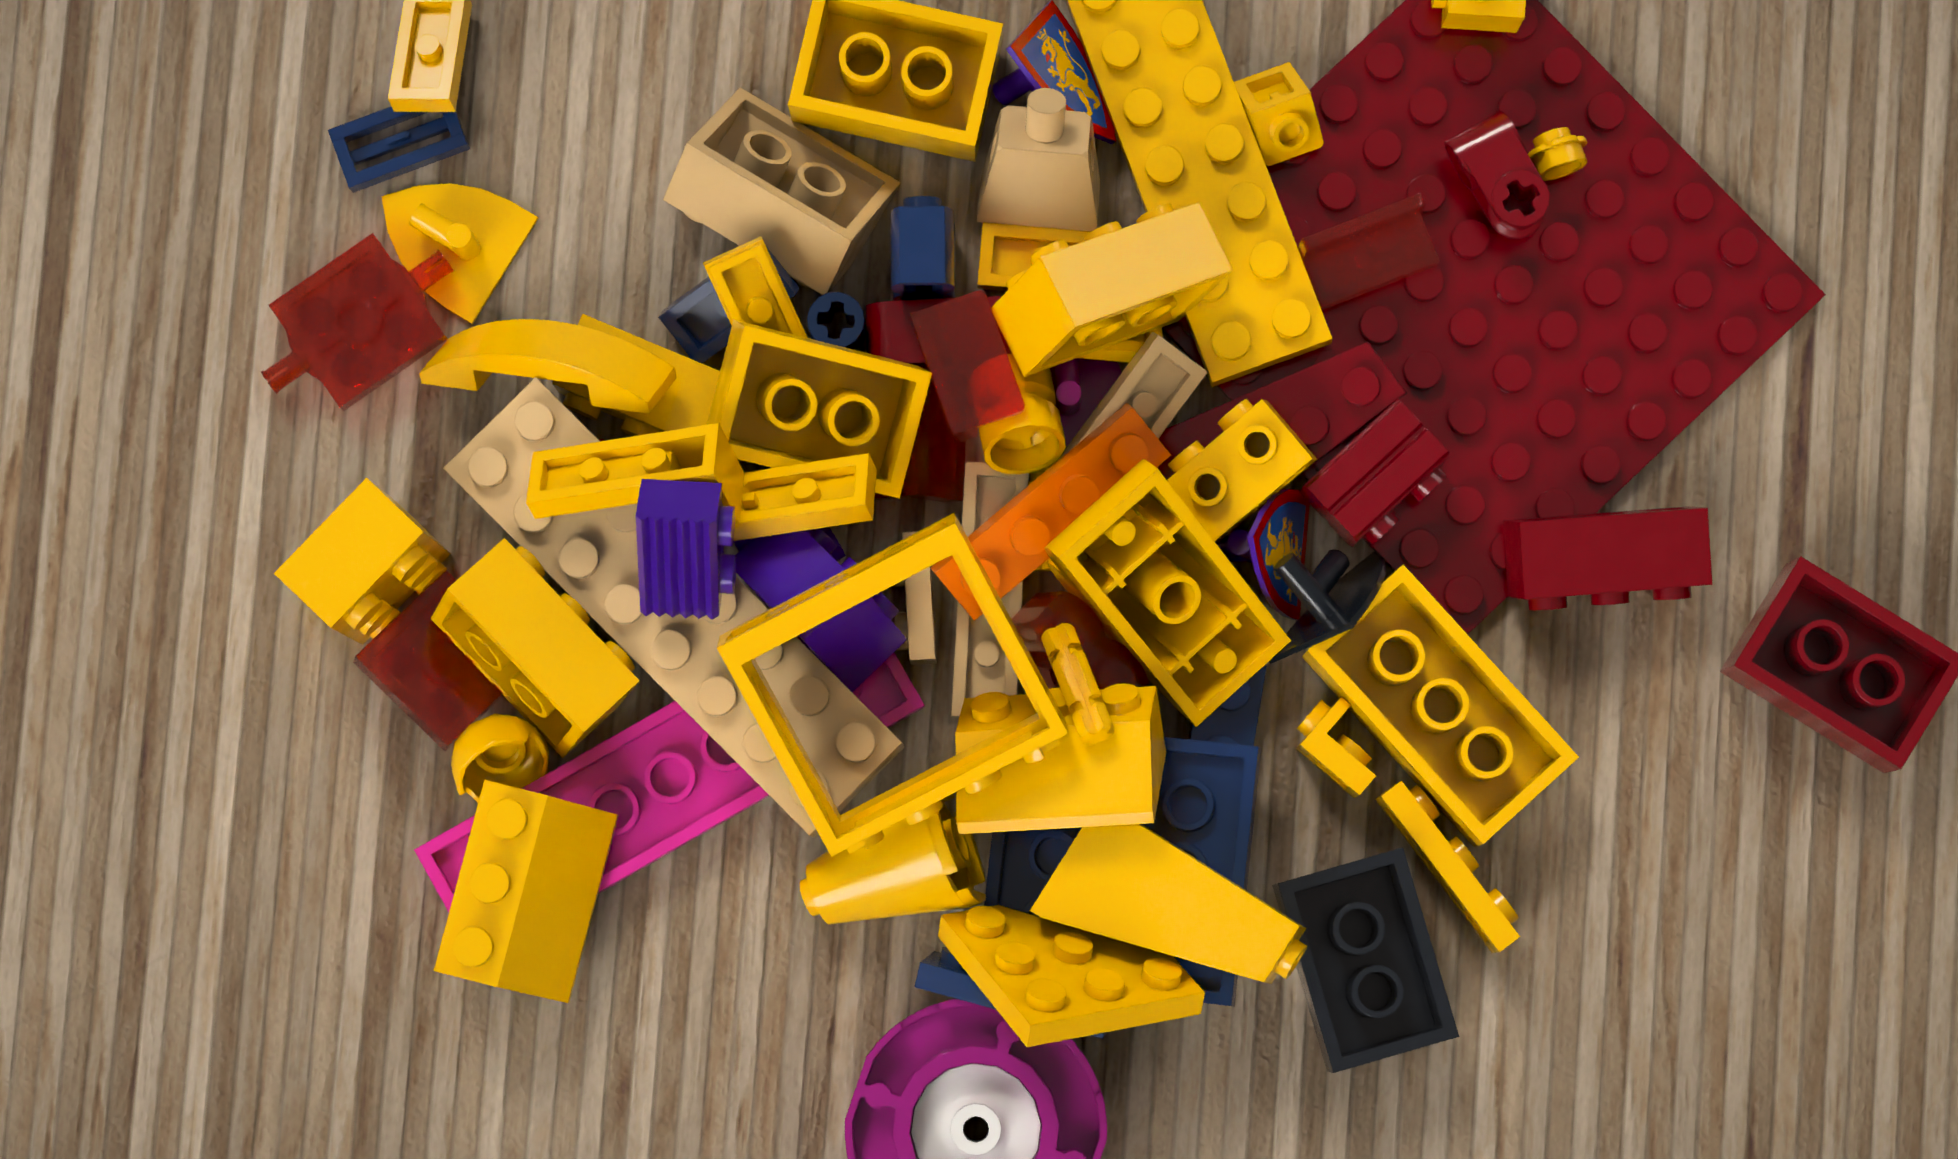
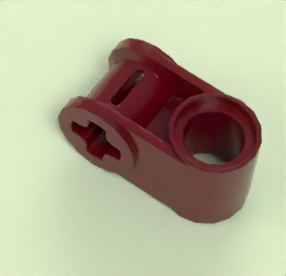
(1494, 166)

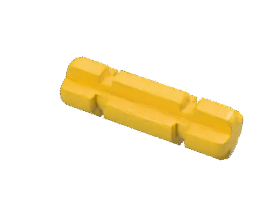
(1077, 684)

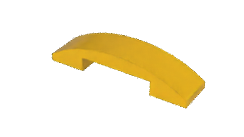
(613, 369)

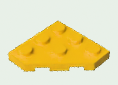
(1062, 979)

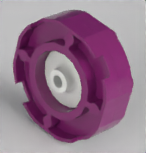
(965, 1064)

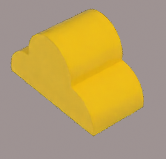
(1166, 592)

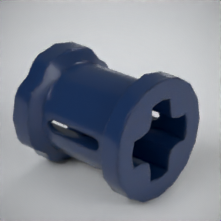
(823, 312)

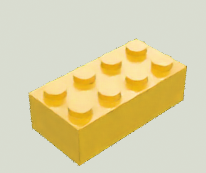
(1442, 708)

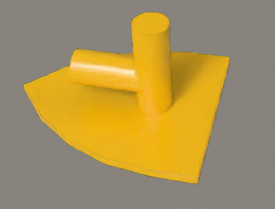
(469, 227)

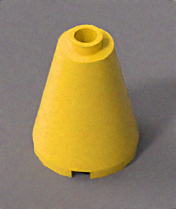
(906, 873)

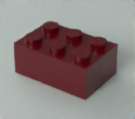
(1843, 665)

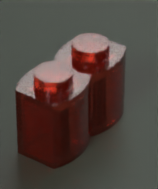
(1107, 658)

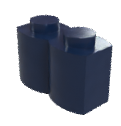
(922, 250)

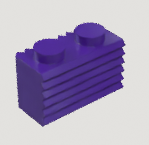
(682, 548)

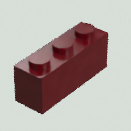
(1607, 556)

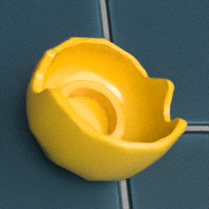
(500, 751)

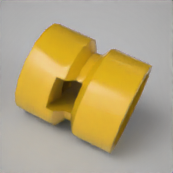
(1029, 438)

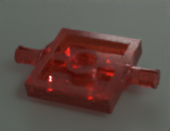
(357, 322)

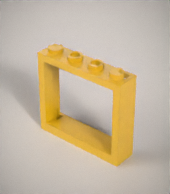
(922, 794)

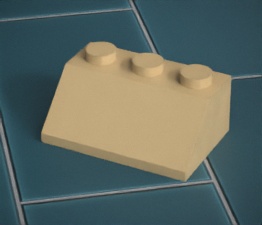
(778, 180)

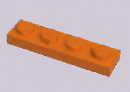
(1016, 535)

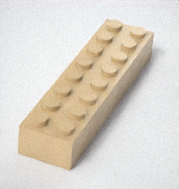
(598, 566)

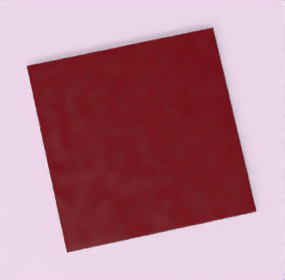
(1542, 355)

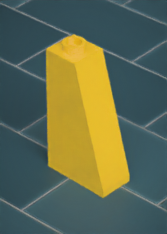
(1158, 897)

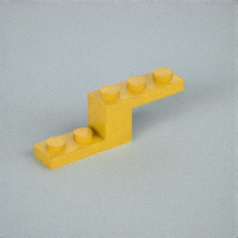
(764, 500)

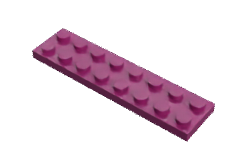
(662, 782)

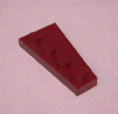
(1318, 403)

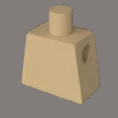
(1041, 167)

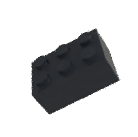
(1367, 961)

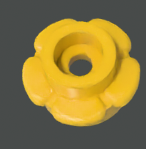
(1558, 153)

